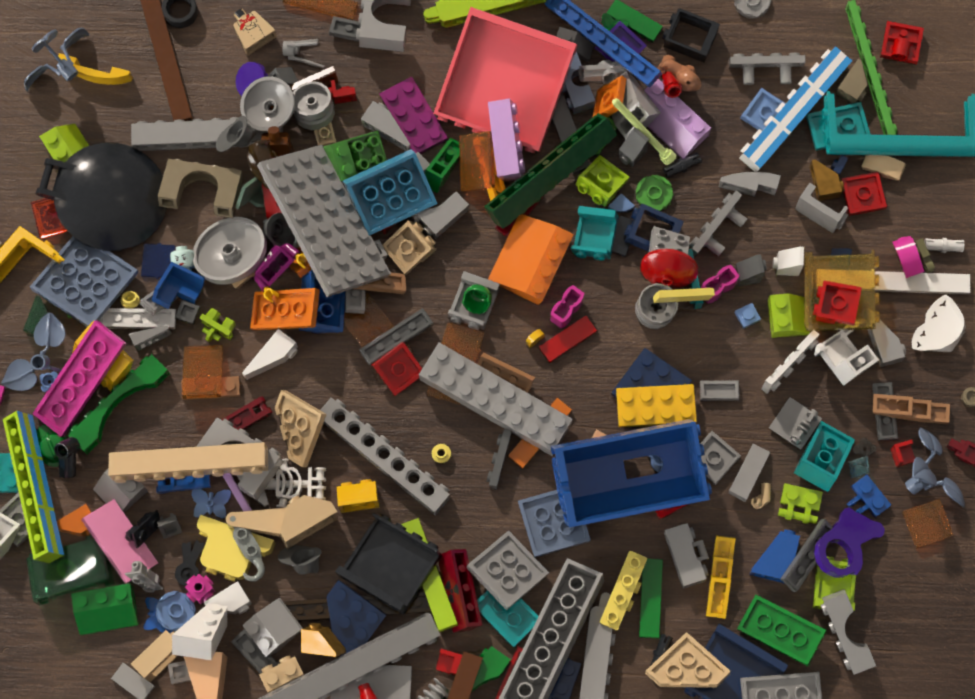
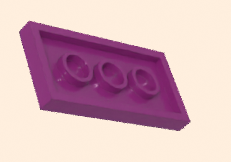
(413, 116)

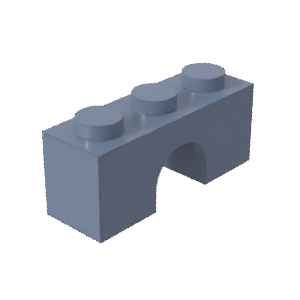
(578, 98)

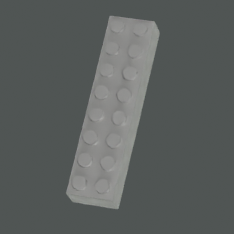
(495, 398)
(554, 633)

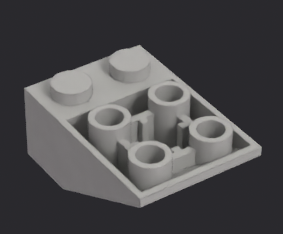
(637, 103)

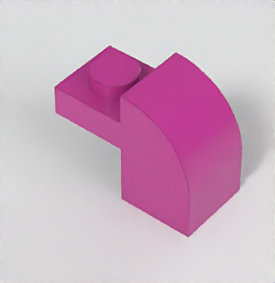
(908, 256)

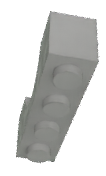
(857, 654)

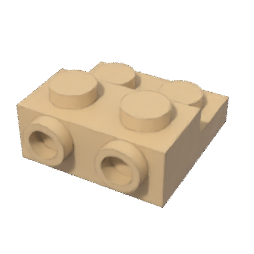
(409, 246)
(281, 674)

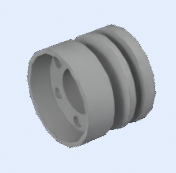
(645, 304)

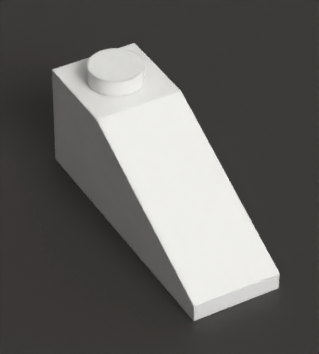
(274, 353)

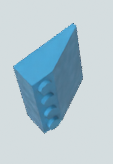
(390, 192)

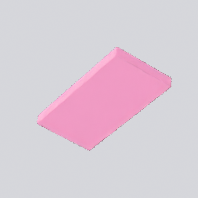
(108, 528)

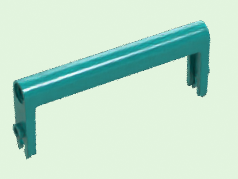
(899, 144)

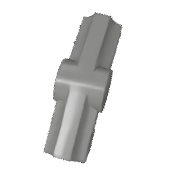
(605, 71)

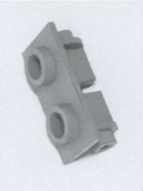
(144, 577)

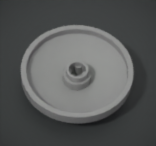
(229, 250)

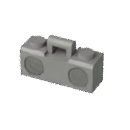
(682, 551)

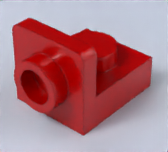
(342, 95)

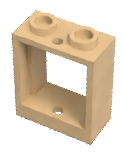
(155, 657)

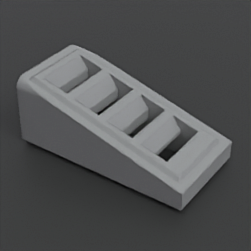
(148, 337)

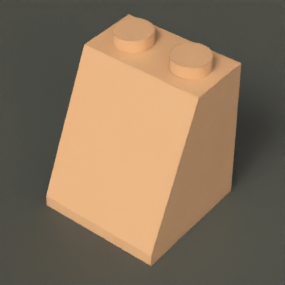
(207, 675)

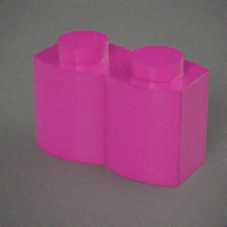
(722, 282)
(570, 303)

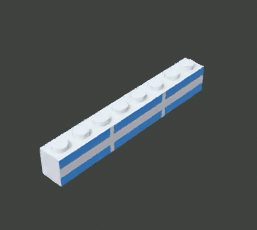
(795, 109)

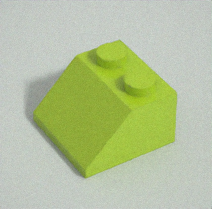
(63, 141)
(787, 315)

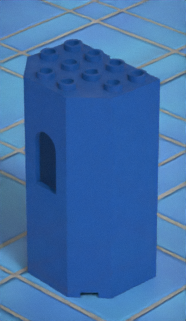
(594, 480)

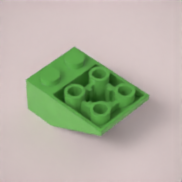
(356, 154)

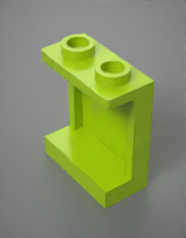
(828, 585)

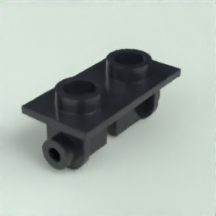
(146, 527)

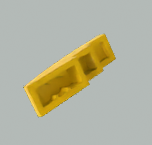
(720, 576)

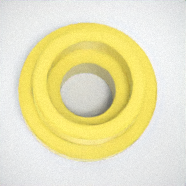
(130, 299)
(441, 459)

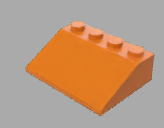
(530, 258)

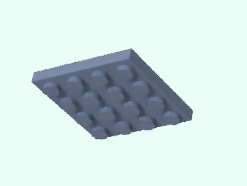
(84, 282)

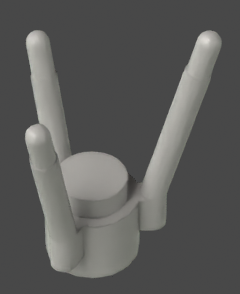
(291, 48)

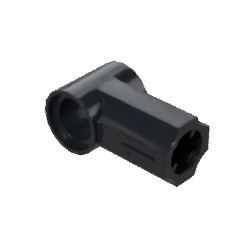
(66, 452)

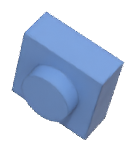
(747, 315)

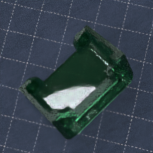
(78, 569)

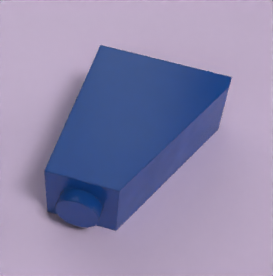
(777, 557)

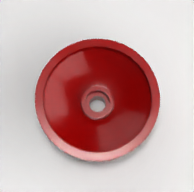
(669, 268)

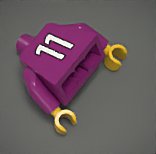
(274, 264)

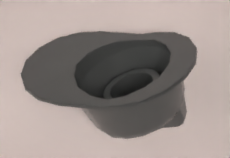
(236, 135)
(277, 230)
(301, 558)

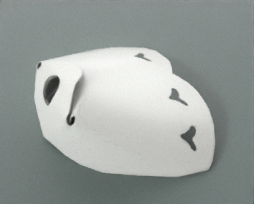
(941, 331)

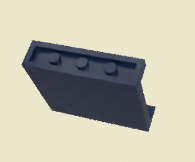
(741, 659)

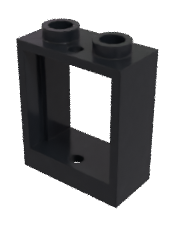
(694, 20)

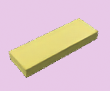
(683, 295)

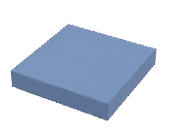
(761, 109)

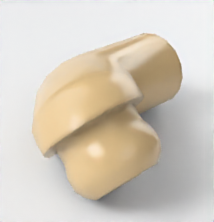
(764, 498)

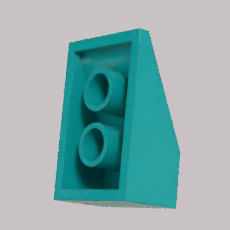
(824, 456)

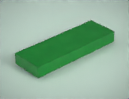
(637, 22)

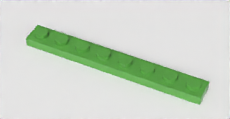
(869, 65)

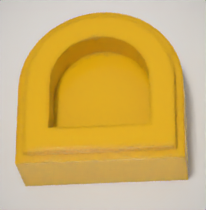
(534, 338)

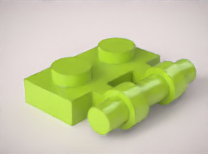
(803, 498)

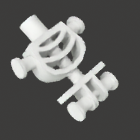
(277, 484)

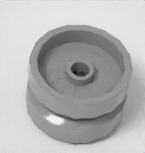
(313, 105)

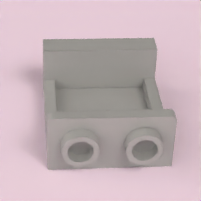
(819, 212)
(459, 313)

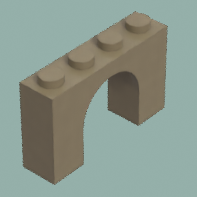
(181, 173)

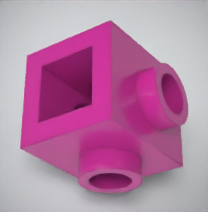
(203, 594)

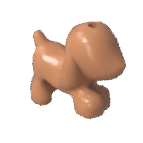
(683, 73)

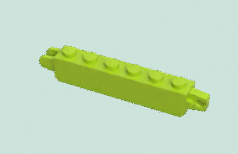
(456, 11)

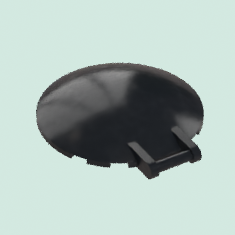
(106, 195)

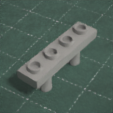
(748, 64)
(707, 230)

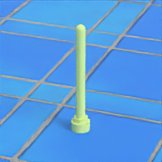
(666, 155)

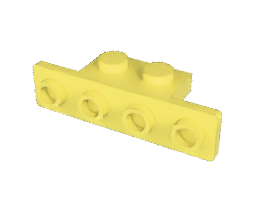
(625, 586)

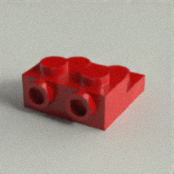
(837, 303)

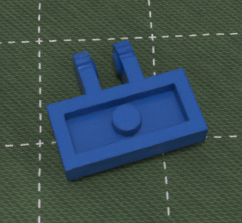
(870, 496)

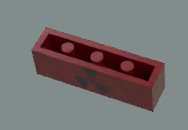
(460, 589)

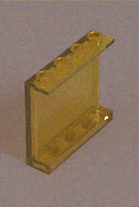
(845, 269)

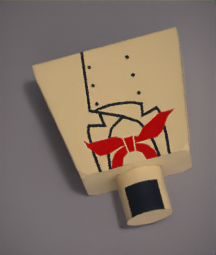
(252, 31)

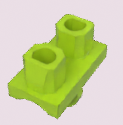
(210, 321)

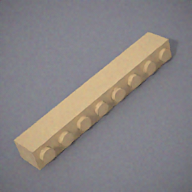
(188, 462)

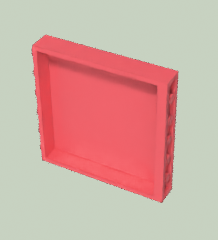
(502, 62)

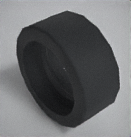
(182, 22)

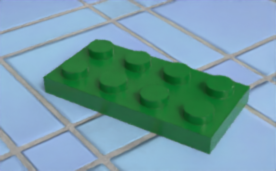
(782, 630)

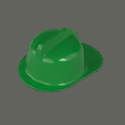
(47, 441)

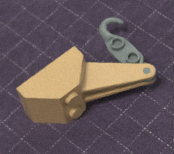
(293, 524)

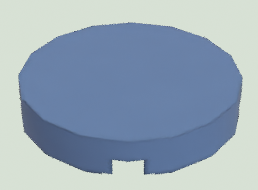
(174, 610)

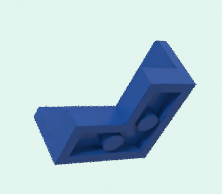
(178, 283)

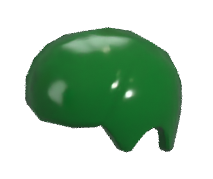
(477, 299)

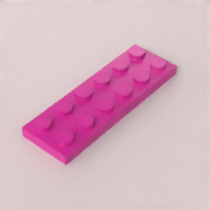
(79, 378)

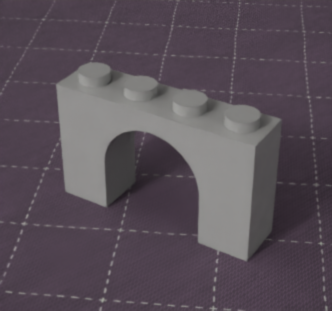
(378, 34)
(440, 218)
(225, 434)

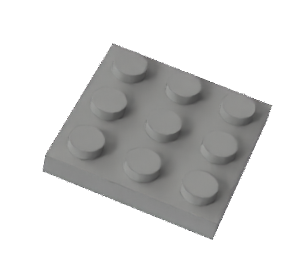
(507, 570)

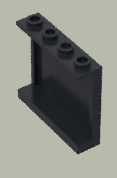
(390, 563)

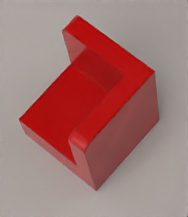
(903, 453)
(448, 662)

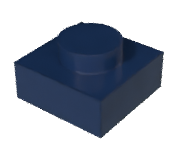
(838, 166)

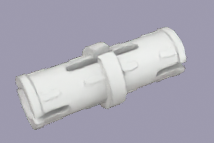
(944, 245)

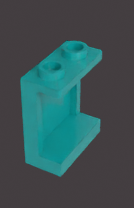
(595, 233)

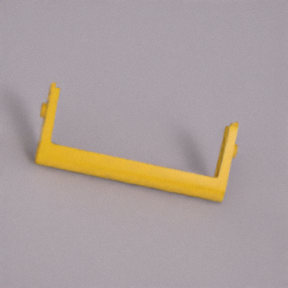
(17, 247)

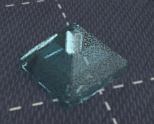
(859, 466)

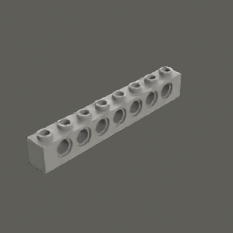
(432, 503)

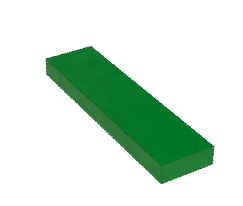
(651, 599)

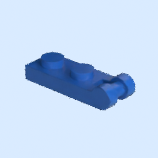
(187, 483)

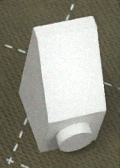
(789, 261)
(233, 598)

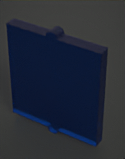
(156, 259)

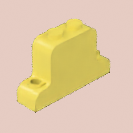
(222, 552)

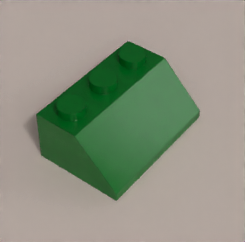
(105, 609)

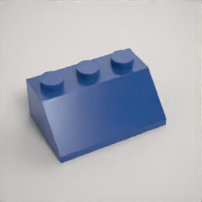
(330, 309)

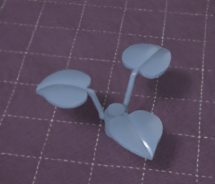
(64, 67)
(20, 372)
(924, 478)

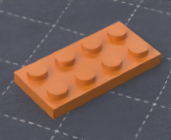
(290, 310)

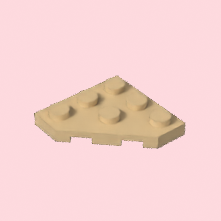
(299, 426)
(687, 666)

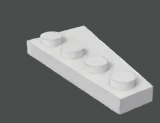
(786, 369)

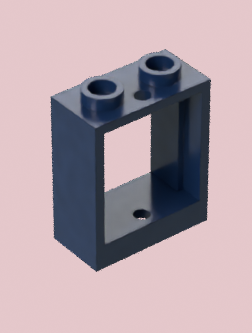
(630, 231)

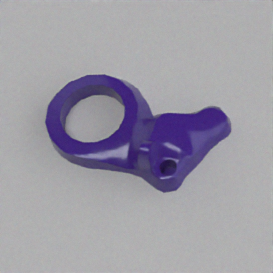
(848, 532)

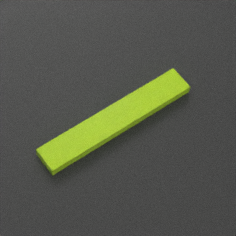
(434, 588)

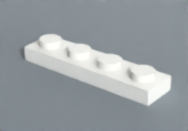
(138, 318)

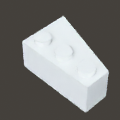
(201, 633)

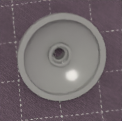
(261, 96)

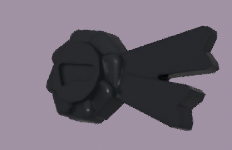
(188, 568)

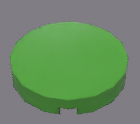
(654, 192)

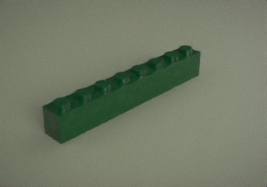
(550, 170)

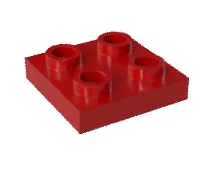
(902, 42)

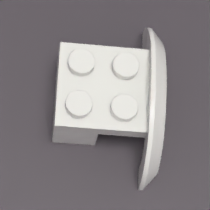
(844, 357)

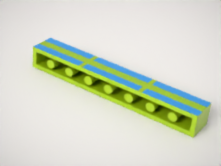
(33, 487)

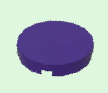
(247, 74)

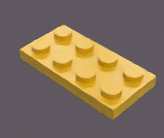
(655, 405)

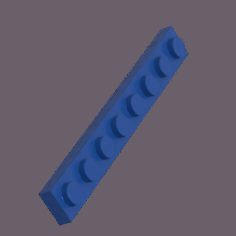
(605, 40)

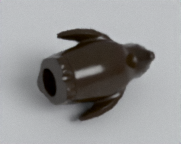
(259, 152)

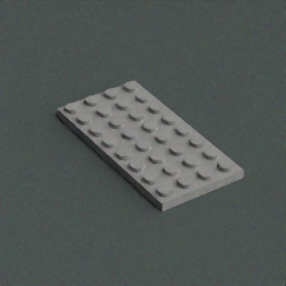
(323, 220)

